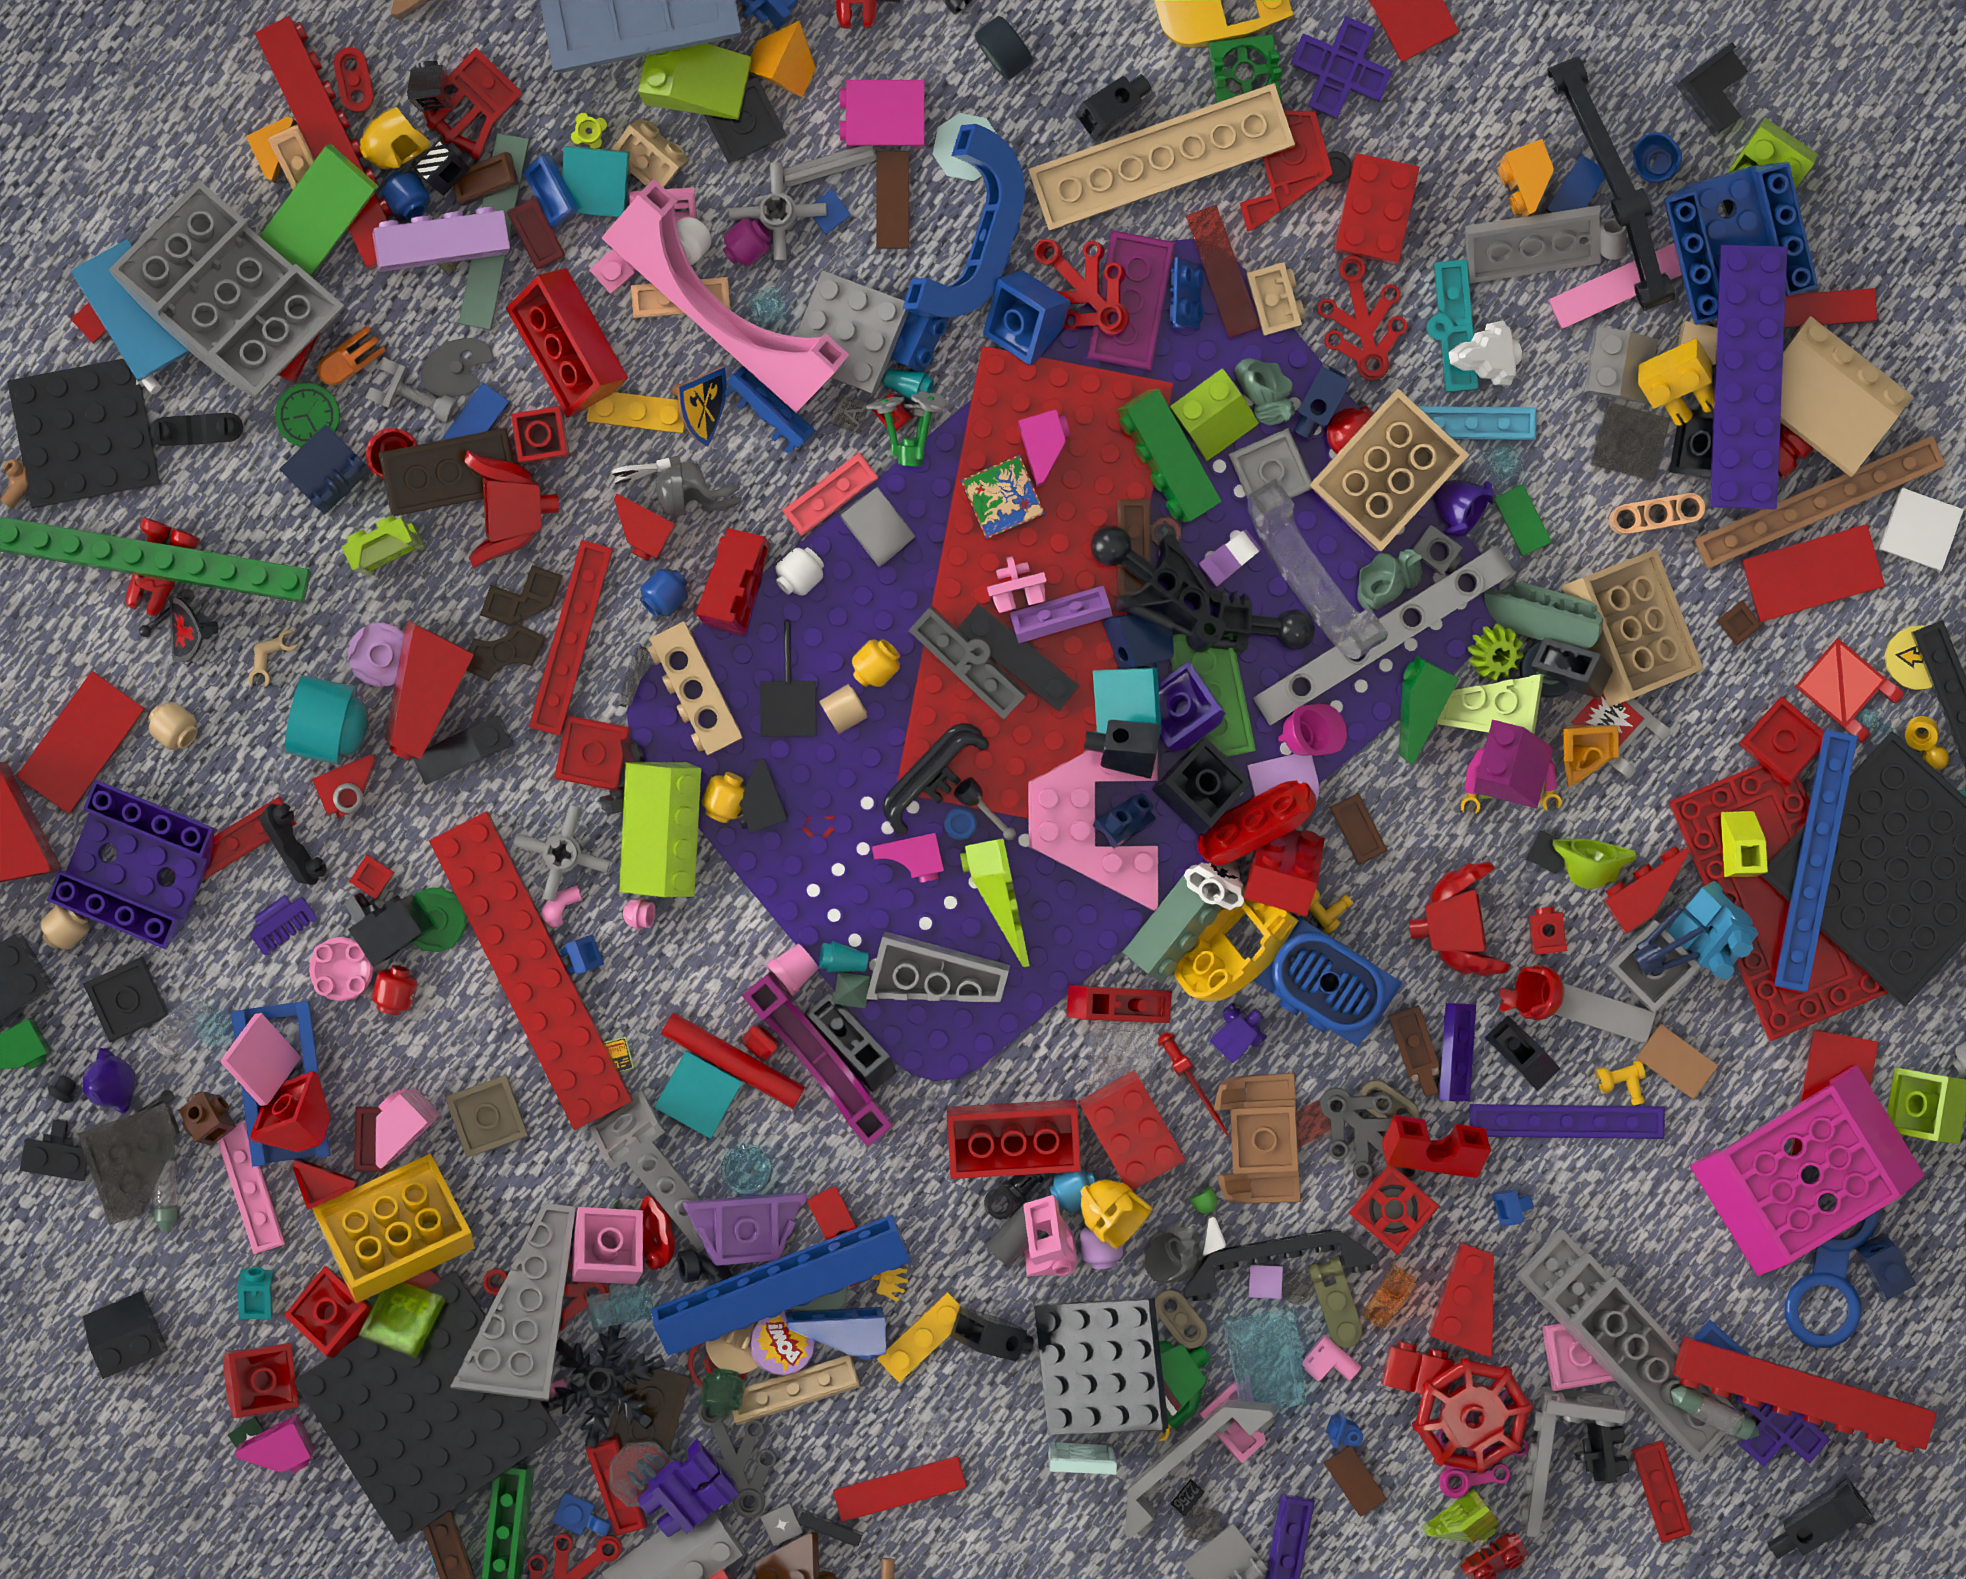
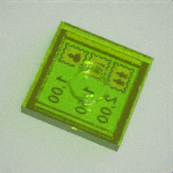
(402, 1318)

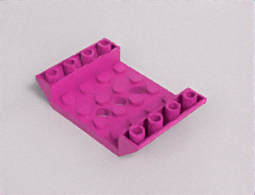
(1762, 1189)

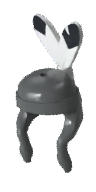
(678, 485)

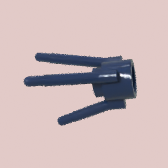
(1651, 957)

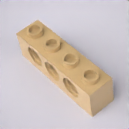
(681, 640)

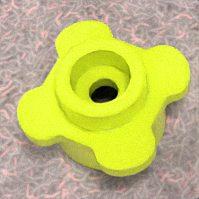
(583, 122)

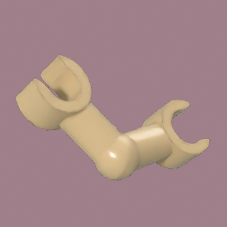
(261, 651)

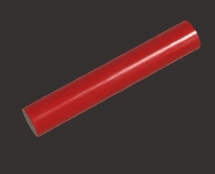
(732, 1060)

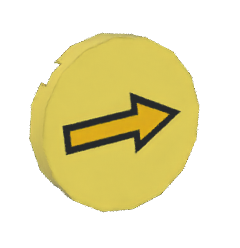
(1905, 661)

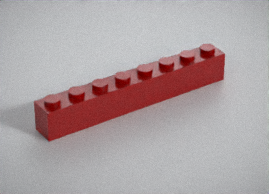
(317, 117)
(1804, 1393)

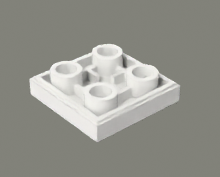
(1921, 529)

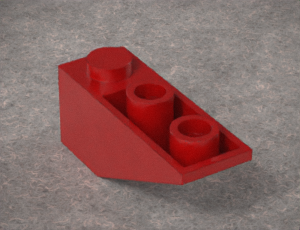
(1639, 900)

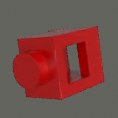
(1539, 942)

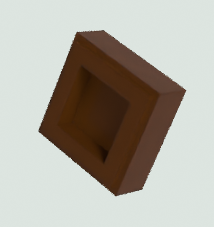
(1739, 623)

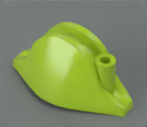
(1592, 861)

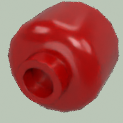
(394, 990)

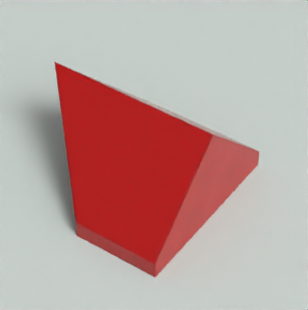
(319, 1183)

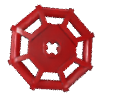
(1476, 1398)

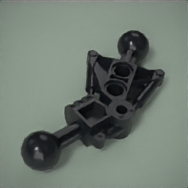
(1231, 616)

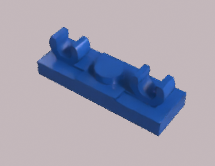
(770, 408)

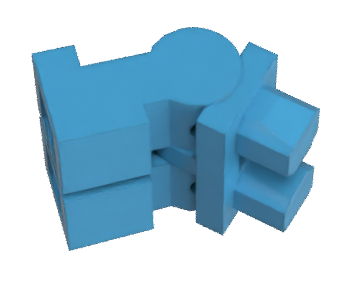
(1728, 938)

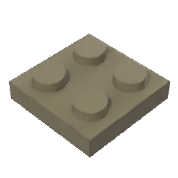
(486, 1116)

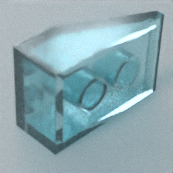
(1266, 1357)

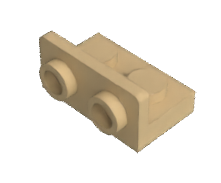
(651, 153)
(1274, 299)

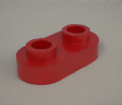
(354, 80)

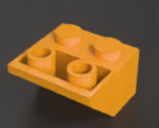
(1528, 170)

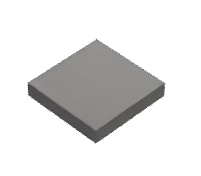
(1271, 459)

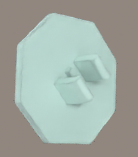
(945, 143)

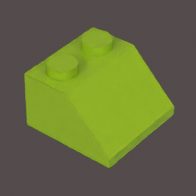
(1214, 415)
(1927, 1105)

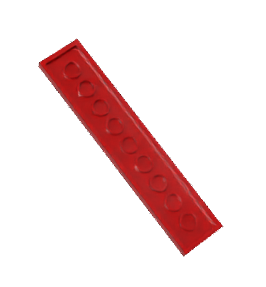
(531, 970)

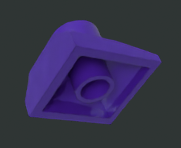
(1187, 708)

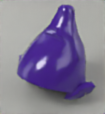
(1462, 504)
(109, 1081)

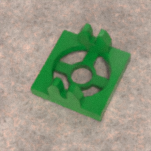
(1220, 49)

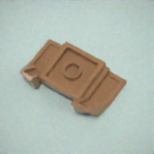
(1261, 1138)

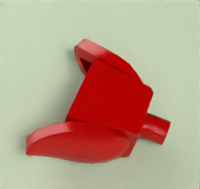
(510, 507)

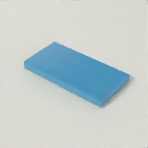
(134, 332)

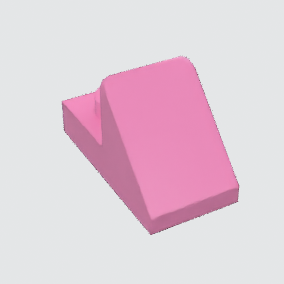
(612, 271)

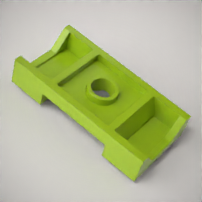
(382, 545)

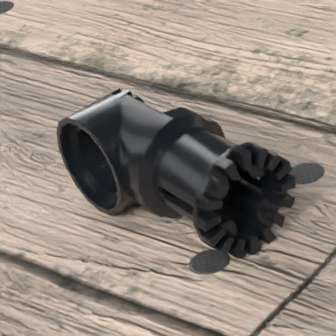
(1014, 1191)

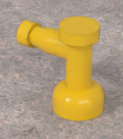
(1328, 917)
(1630, 1074)

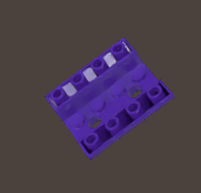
(129, 888)

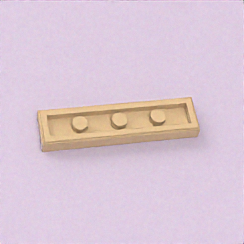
(797, 1389)

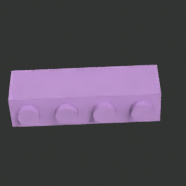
(440, 240)

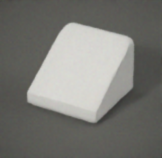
(1213, 1237)

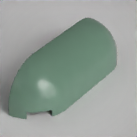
(1545, 614)

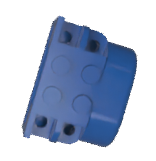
(1347, 1010)

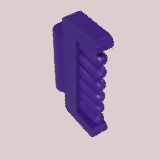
(276, 915)

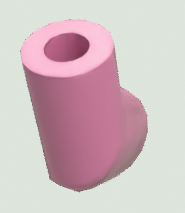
(553, 911)

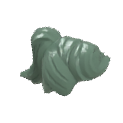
(1267, 389)
(1387, 578)

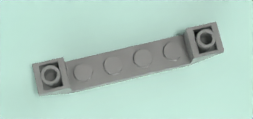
(1249, 1415)

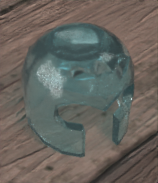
(747, 1169)

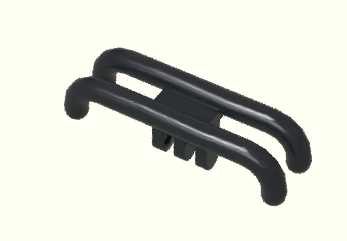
(930, 773)

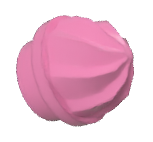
(639, 913)

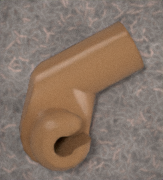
(18, 482)

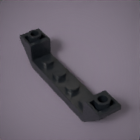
(1353, 1255)

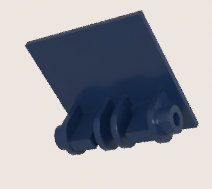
(324, 469)

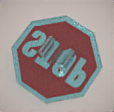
(633, 1468)

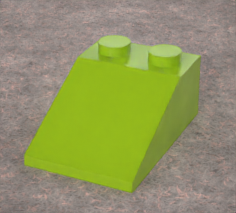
(696, 80)

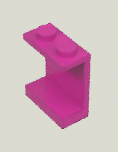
(883, 113)

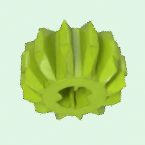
(1485, 648)

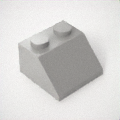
(1616, 362)

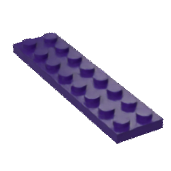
(1748, 377)

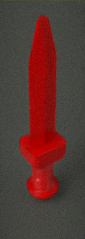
(1183, 1065)

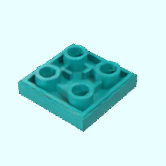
(597, 179)
(1126, 696)
(698, 1094)

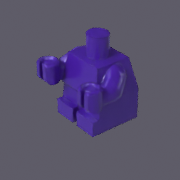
(1238, 1032)

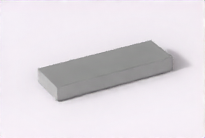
(1606, 1014)

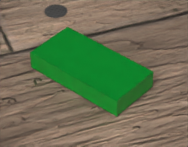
(1522, 520)

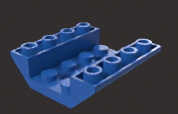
(1762, 215)

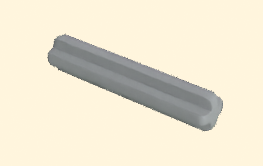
(828, 165)

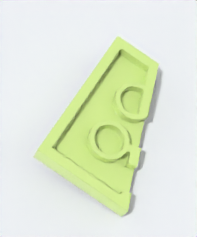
(1506, 701)

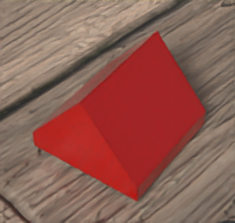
(900, 416)

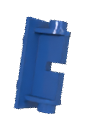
(1343, 1431)

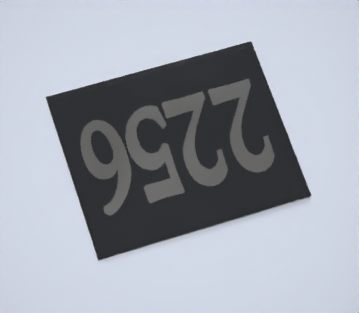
(1187, 1497)

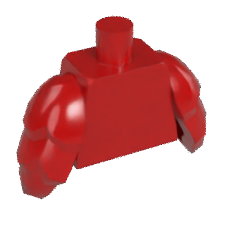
(1457, 924)

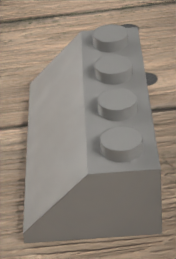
(682, 1555)

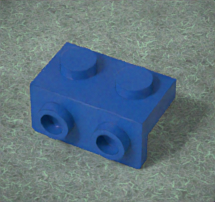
(918, 340)

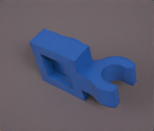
(577, 1514)

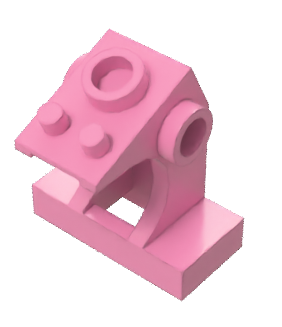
(1052, 1254)

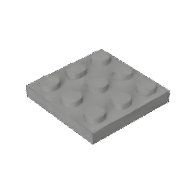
(860, 322)

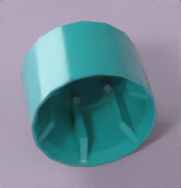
(325, 721)

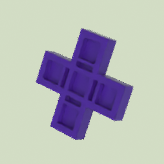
(1341, 67)
(1779, 1429)

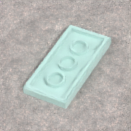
(1082, 1458)

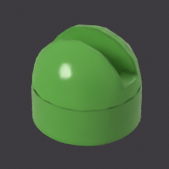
(1205, 1202)

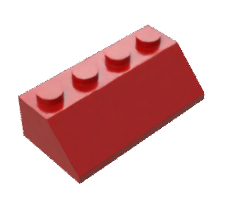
(566, 341)
(1013, 1139)

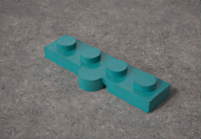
(1453, 322)

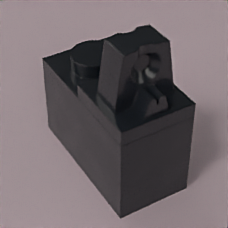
(386, 929)

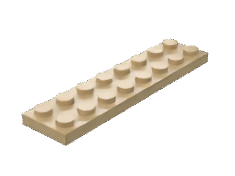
(1161, 157)

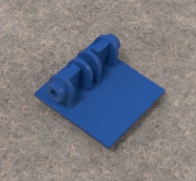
(1187, 281)

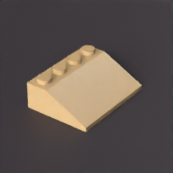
(1836, 396)
(1388, 470)
(1638, 627)

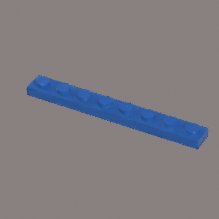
(1815, 861)

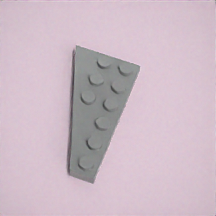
(522, 1327)

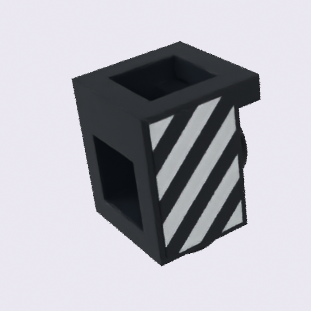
(442, 166)

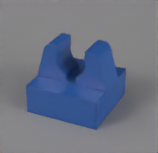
(583, 954)
(1510, 1206)

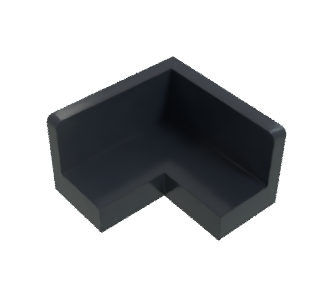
(1705, 89)

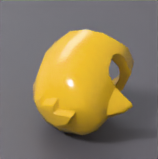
(392, 140)

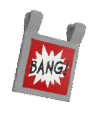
(1629, 717)

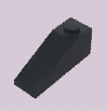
(429, 87)
(463, 749)
(852, 1042)

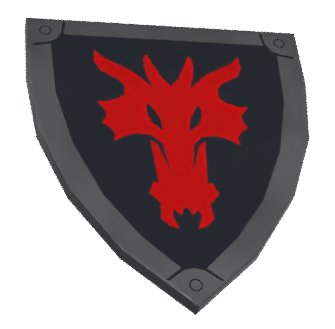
(186, 630)

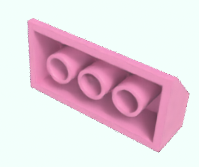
(401, 1122)

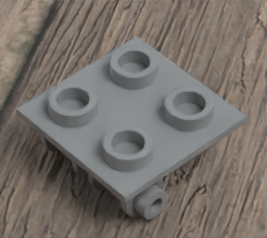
(1226, 1558)

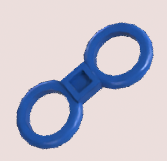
(1830, 1269)

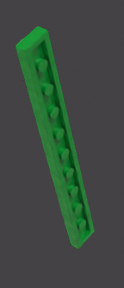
(154, 560)

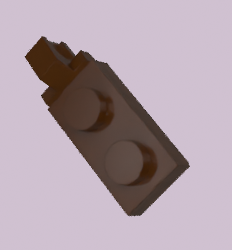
(1416, 1047)

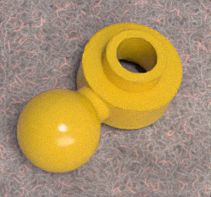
(1934, 754)

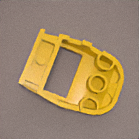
(1203, 21)
(1216, 967)

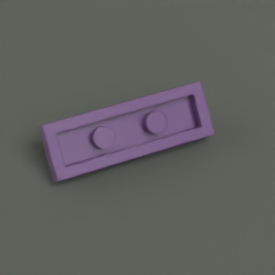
(1061, 614)

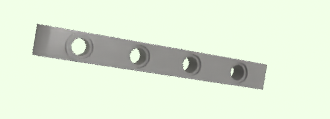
(1431, 606)

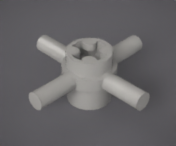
(769, 204)
(572, 846)

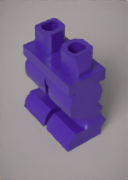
(681, 1495)

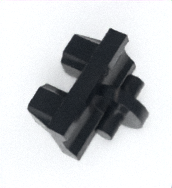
(1599, 1452)

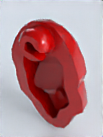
(656, 1225)

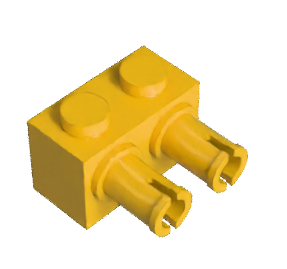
(1675, 375)

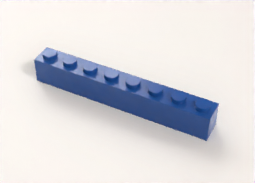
(780, 1285)

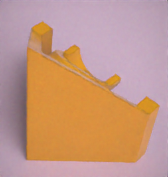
(784, 59)
(1588, 749)

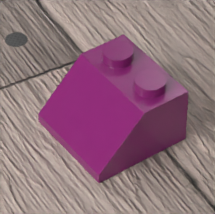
(1513, 765)

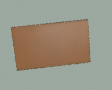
(1677, 1061)

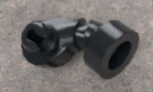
(693, 1265)

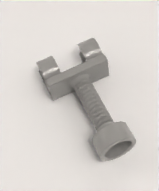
(442, 406)

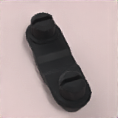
(196, 429)
(277, 825)

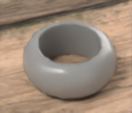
(356, 789)

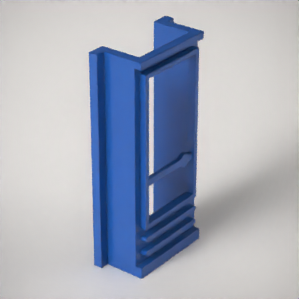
(261, 1153)

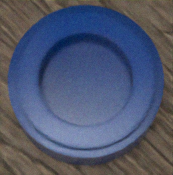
(960, 823)

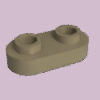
(1398, 1099)
(1180, 1318)

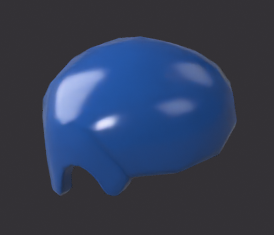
(1667, 161)

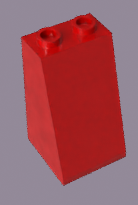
(422, 689)
(22, 841)

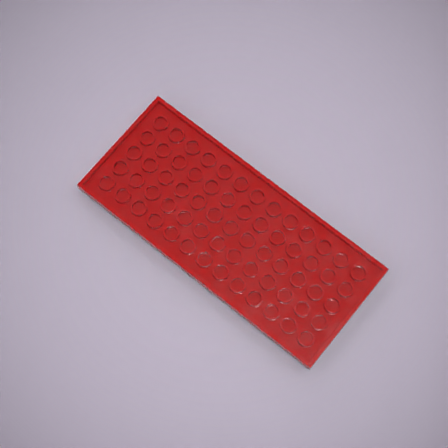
(1077, 500)

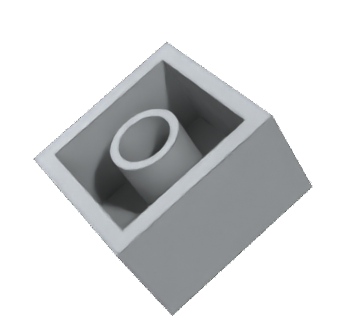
(1651, 989)

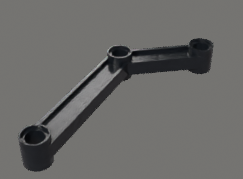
(1629, 205)

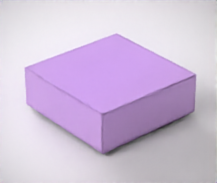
(1265, 1281)

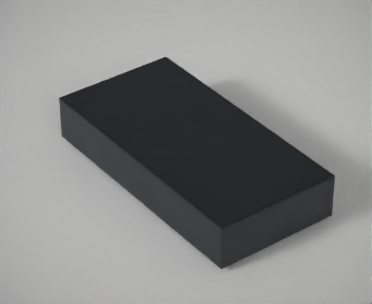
(830, 1528)

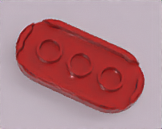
(1257, 822)

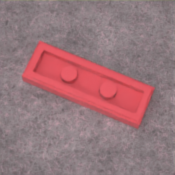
(830, 494)

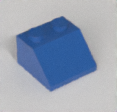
(1025, 316)

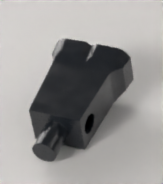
(1822, 1519)

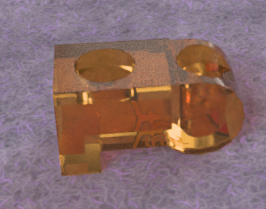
(1389, 1296)

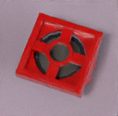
(1393, 1208)

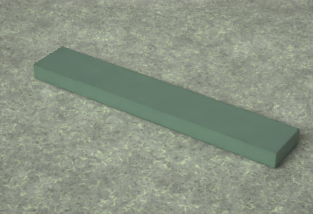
(486, 273)

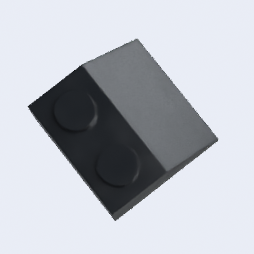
(1693, 446)
(1202, 786)
(123, 1334)

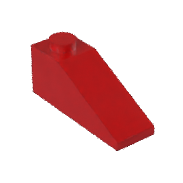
(1118, 1004)

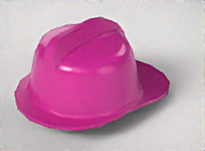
(1314, 730)

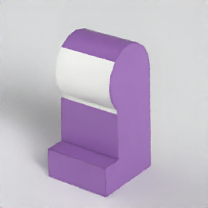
(1229, 558)

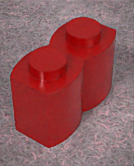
(1410, 1368)

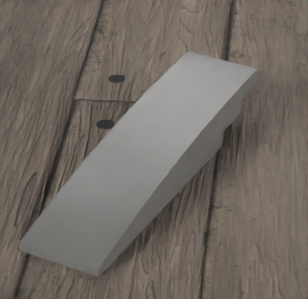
(1617, 1336)

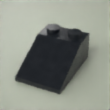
(21, 976)

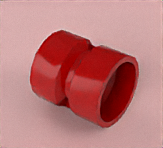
(1791, 449)

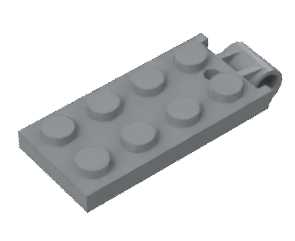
(1542, 243)

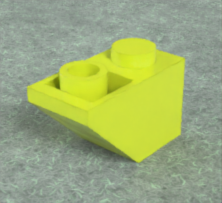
(1743, 845)

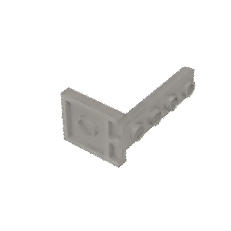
(629, 1137)
(1573, 1407)

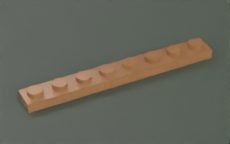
(1819, 502)

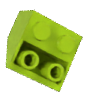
(1774, 145)

